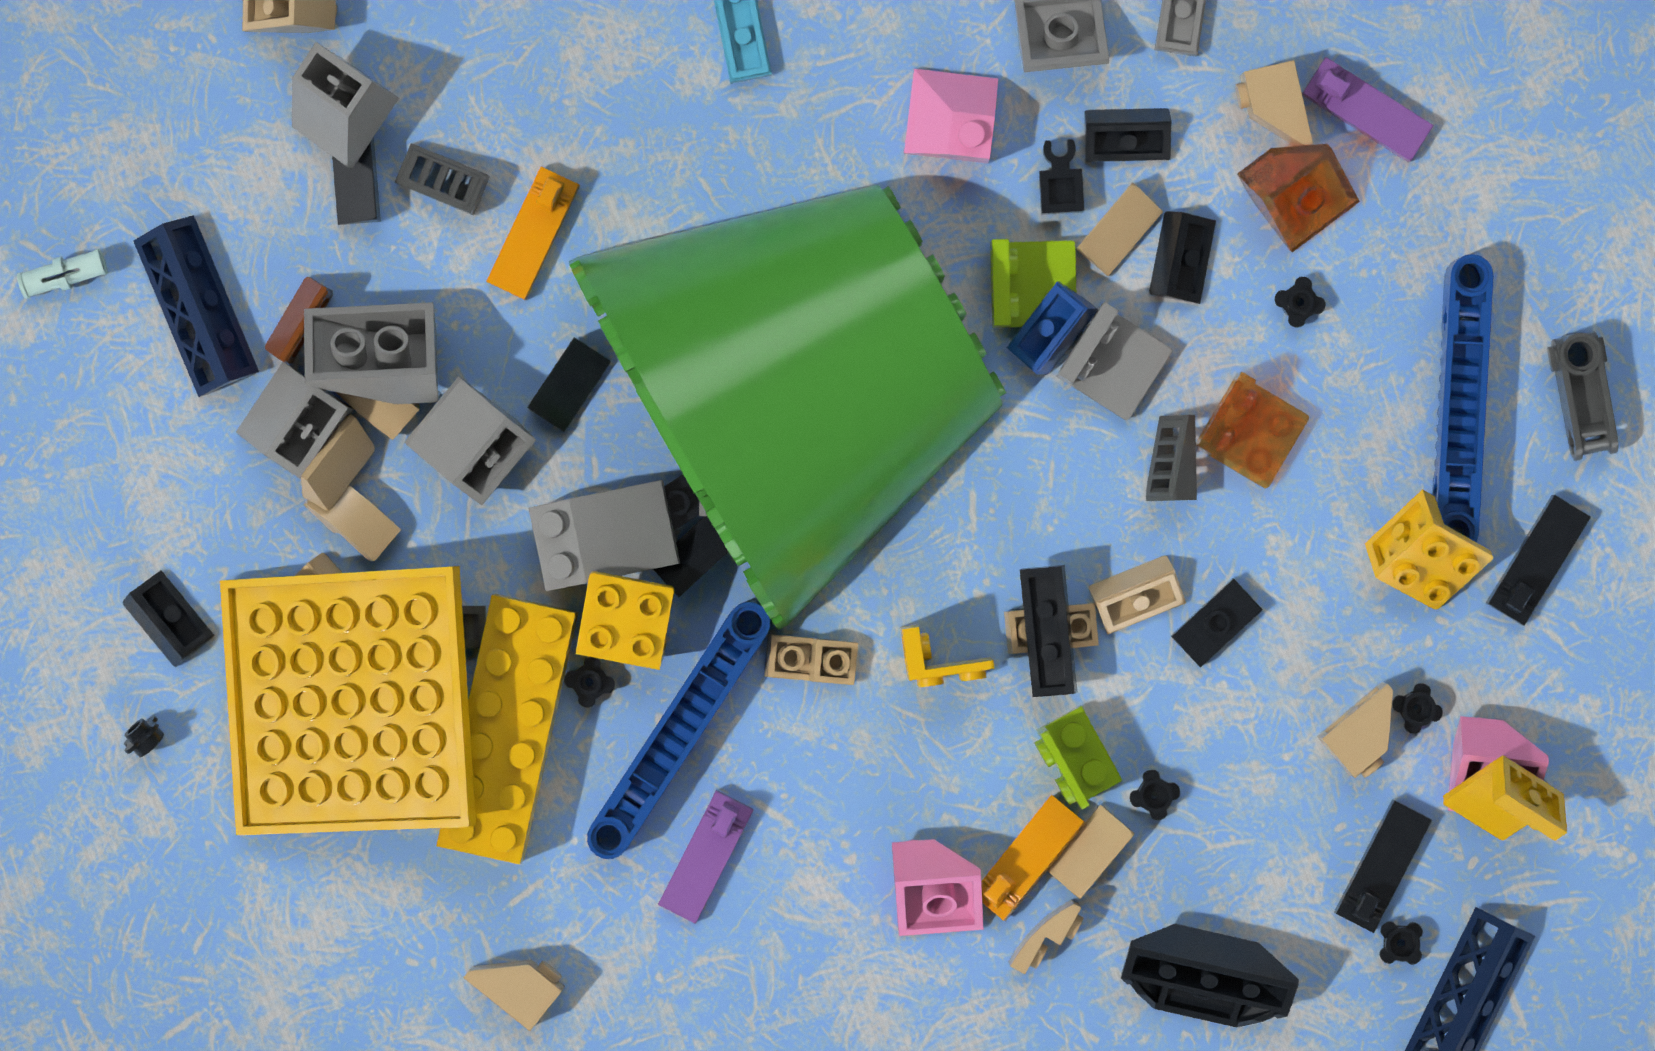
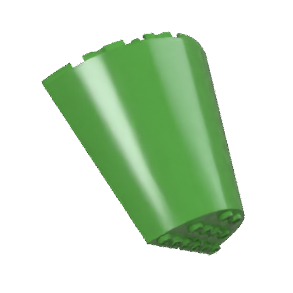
(796, 376)

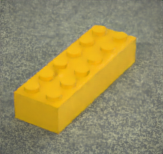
(512, 722)

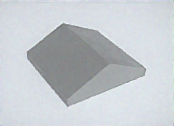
(1060, 34)

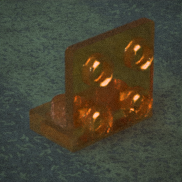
(1251, 430)

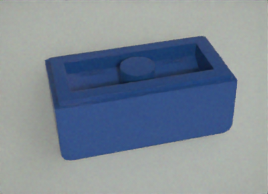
(1051, 329)

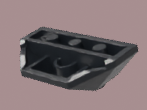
(1209, 976)

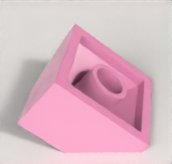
(951, 116)
(1483, 741)
(935, 889)

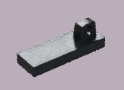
(1538, 560)
(1048, 631)
(1382, 866)

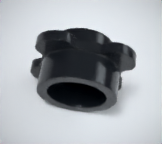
(1295, 313)
(577, 681)
(1429, 709)
(143, 736)
(1159, 806)
(1410, 951)

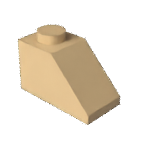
(289, 16)
(1276, 101)
(1362, 733)
(518, 988)

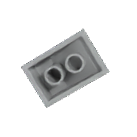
(373, 351)
(604, 533)

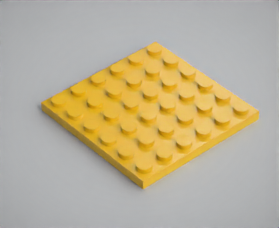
(348, 702)

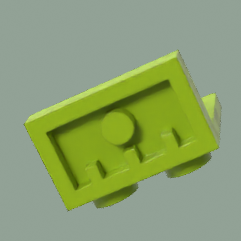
(1025, 274)
(1079, 756)

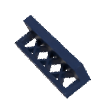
(200, 301)
(1483, 995)

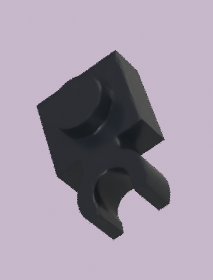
(1061, 187)

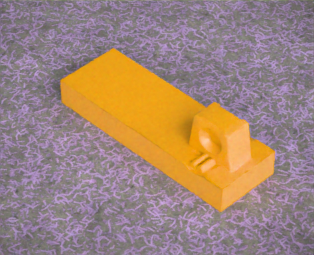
(533, 233)
(1029, 857)

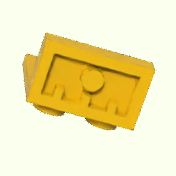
(1423, 554)
(625, 620)
(917, 649)
(1508, 798)

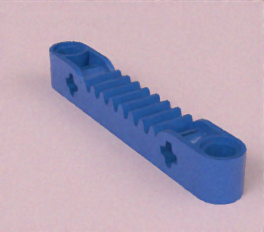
(1463, 394)
(678, 731)

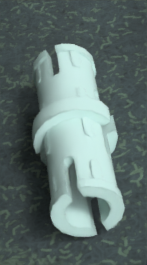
(34, 281)

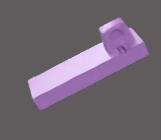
(1367, 109)
(705, 856)

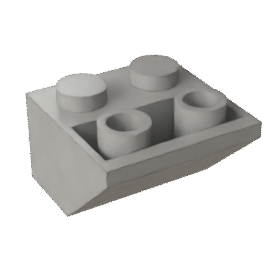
(337, 105)
(292, 420)
(470, 440)

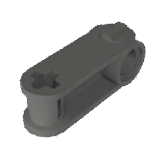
(1584, 395)

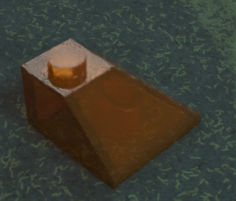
(1298, 190)

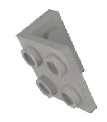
(1114, 362)

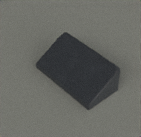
(1127, 134)
(357, 189)
(1182, 257)
(569, 384)
(697, 553)
(167, 618)

